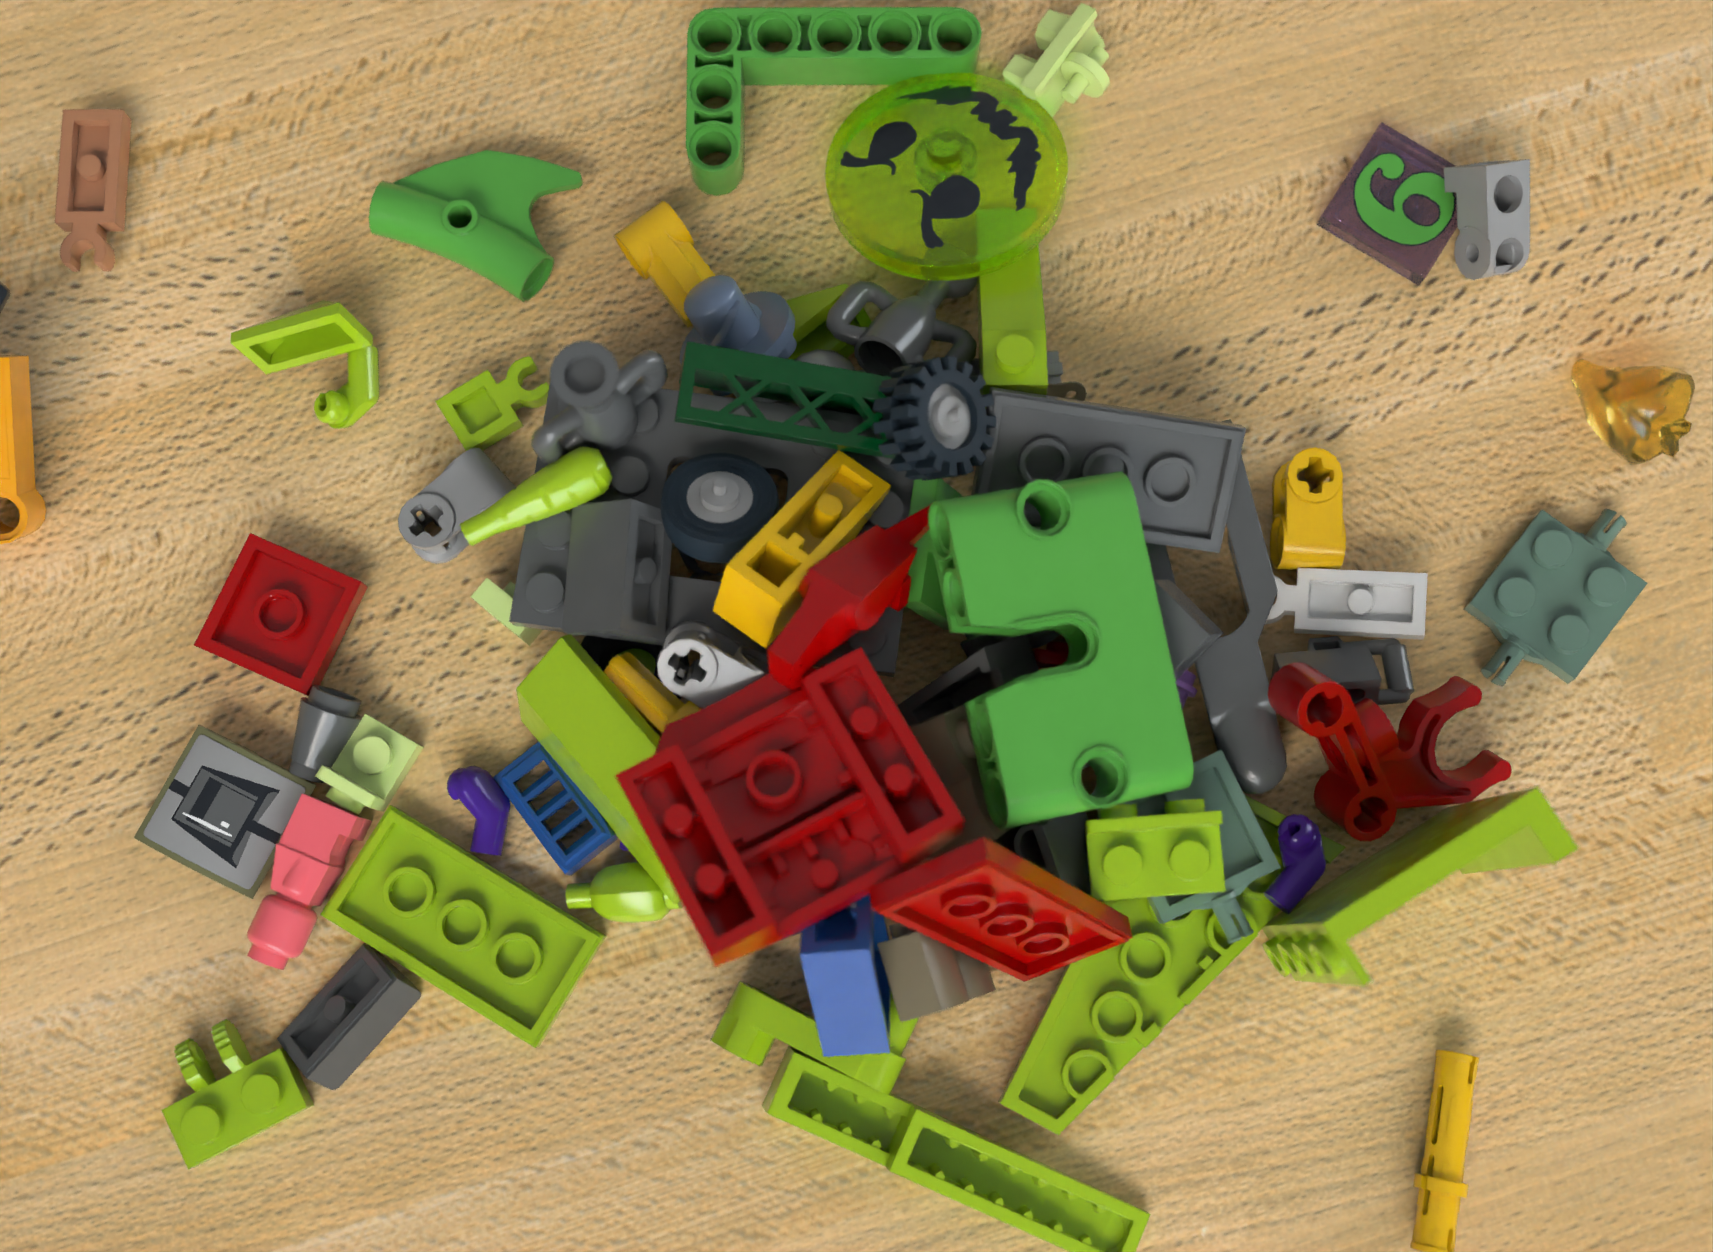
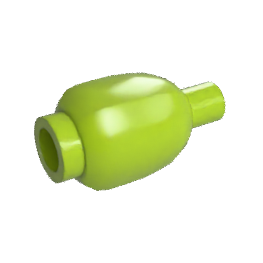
(622, 895)

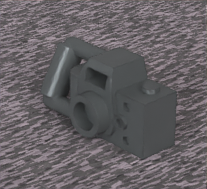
(1355, 668)

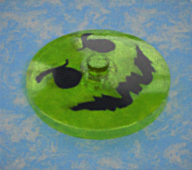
(946, 176)

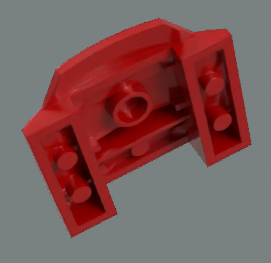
(788, 804)

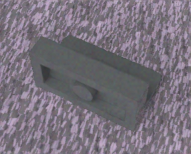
(617, 571)

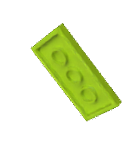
(463, 926)

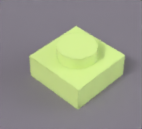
(499, 605)

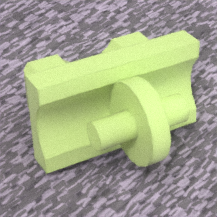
(1069, 61)

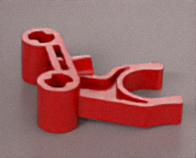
(1369, 763)

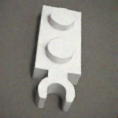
(1354, 603)

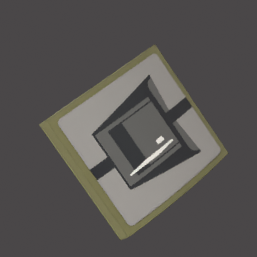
(223, 811)

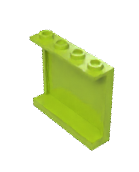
(1472, 837)

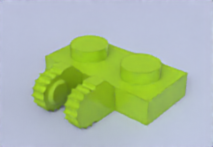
(236, 1106)

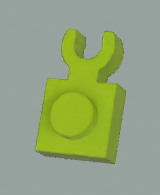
(485, 411)

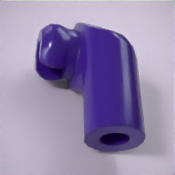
(1301, 859)

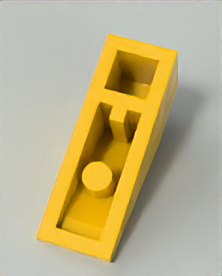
(764, 578)

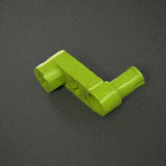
(757, 1019)

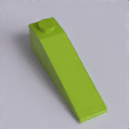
(1013, 327)

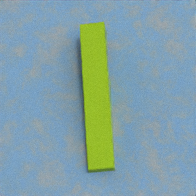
(951, 1159)

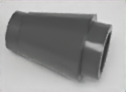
(322, 730)

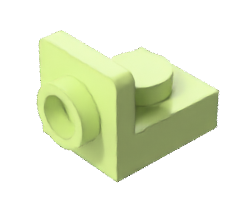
(370, 767)

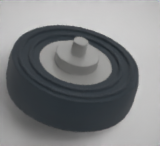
(717, 505)

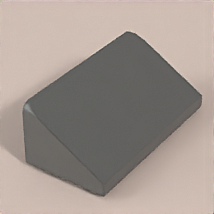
(348, 1018)

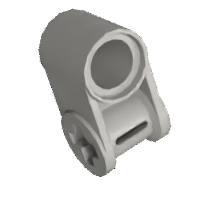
(460, 492)
(722, 668)

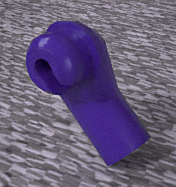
(486, 803)

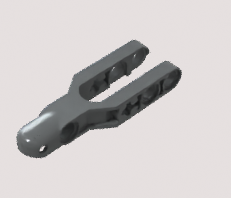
(1232, 667)

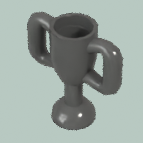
(903, 326)
(598, 399)

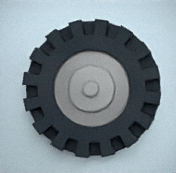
(934, 419)

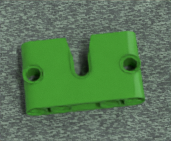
(1096, 588)

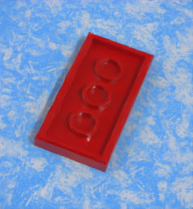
(1000, 910)

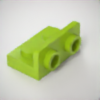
(1155, 853)

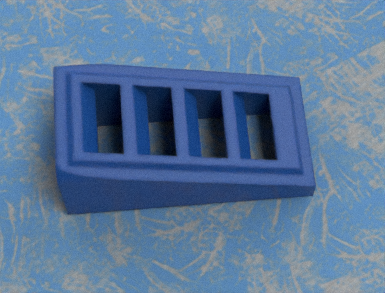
(584, 849)

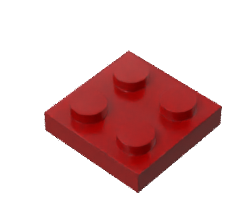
(281, 615)

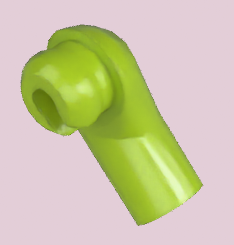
(355, 397)

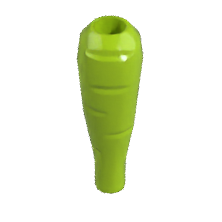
(552, 490)

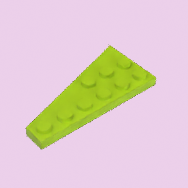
(1128, 993)

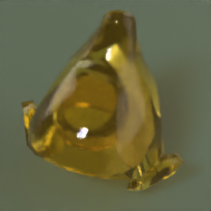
(1635, 408)

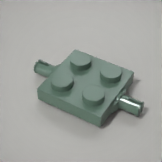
(1555, 597)
(1243, 845)

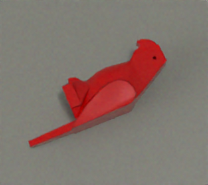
(847, 595)

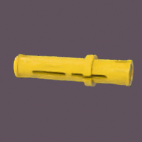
(1444, 1153)

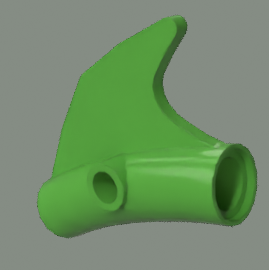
(476, 215)

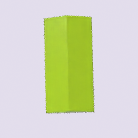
(592, 738)

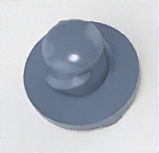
(739, 321)

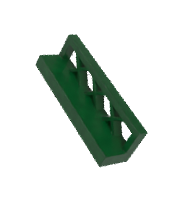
(783, 380)

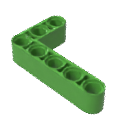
(805, 63)

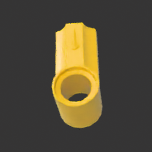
(664, 252)

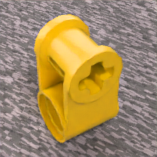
(1306, 524)

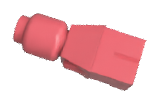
(303, 874)

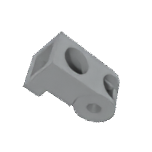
(1491, 216)

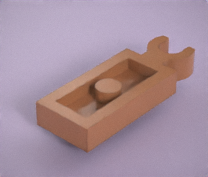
(92, 183)

